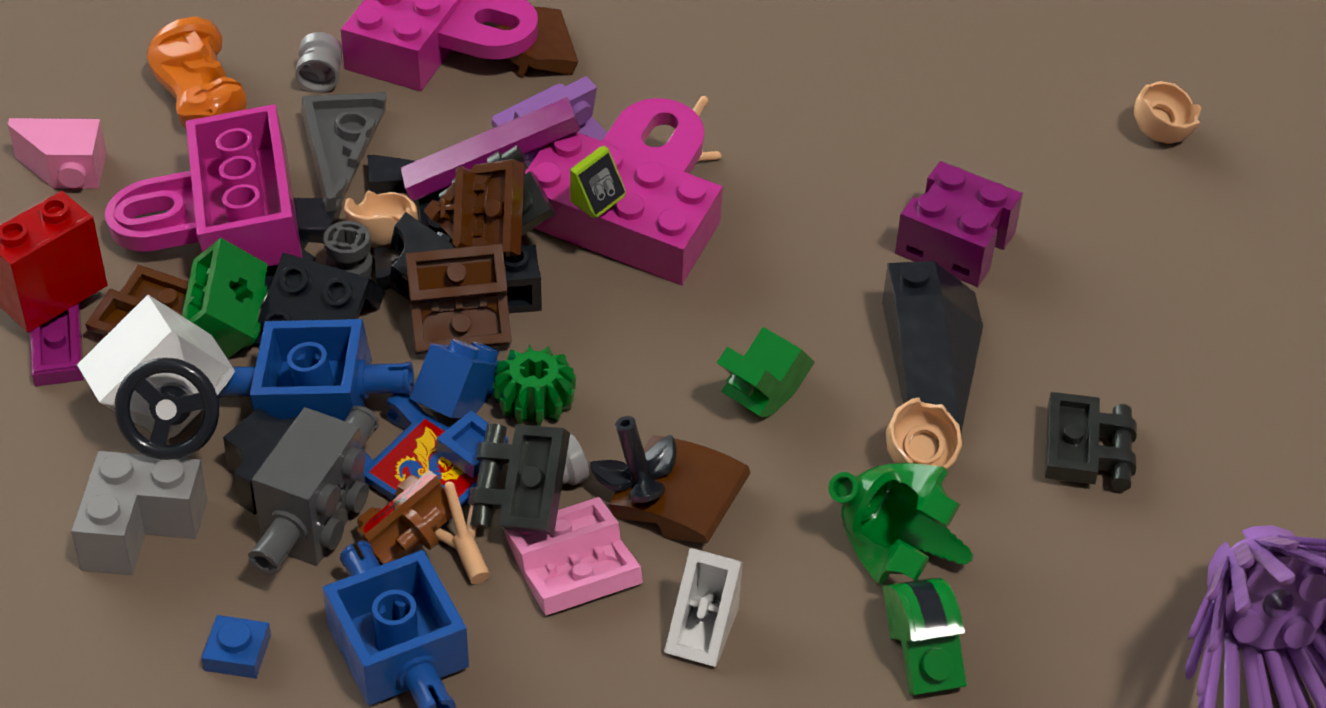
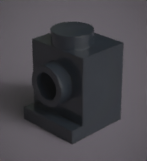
(524, 271)

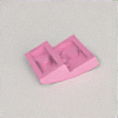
(578, 560)

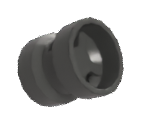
(349, 248)

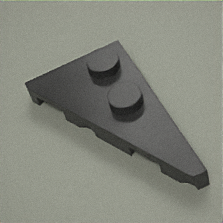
(338, 136)

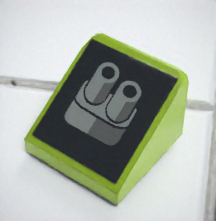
(596, 183)

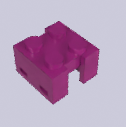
(958, 222)

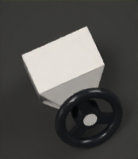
(161, 377)

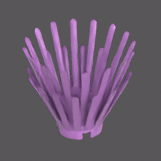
(1273, 604)

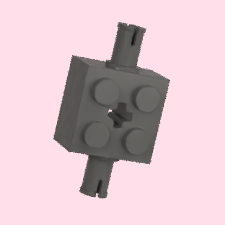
(311, 487)

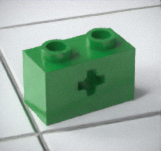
(226, 295)

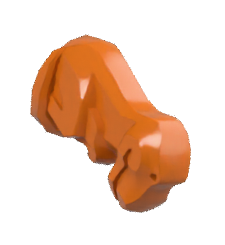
(187, 67)

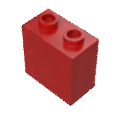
(48, 261)

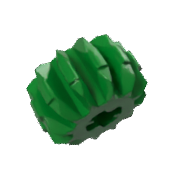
(534, 385)

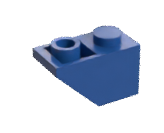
(456, 378)

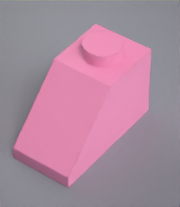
(60, 150)

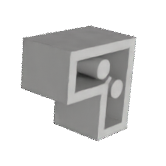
(134, 499)

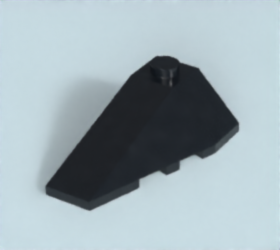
(932, 334)

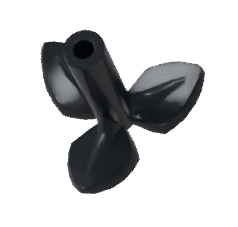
(639, 466)

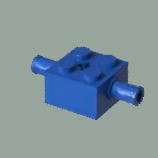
(317, 368)
(396, 627)

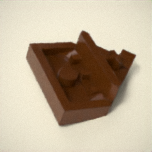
(552, 48)
(483, 206)

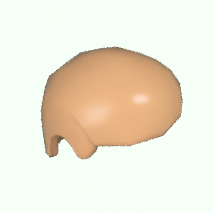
(1166, 112)
(380, 214)
(923, 435)

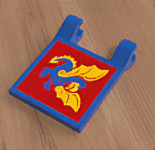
(414, 452)

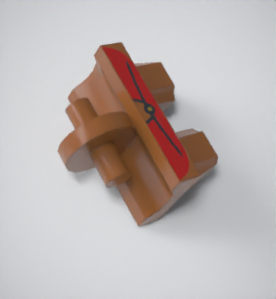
(408, 519)

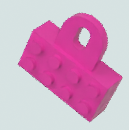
(412, 38)
(233, 192)
(665, 209)

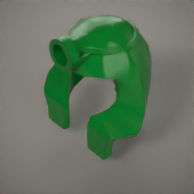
(895, 514)

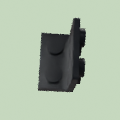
(316, 292)

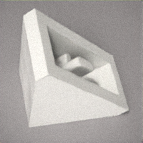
(705, 607)

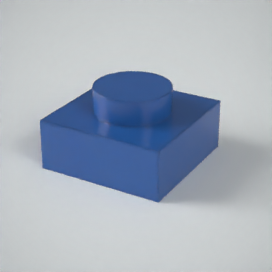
(461, 442)
(236, 646)

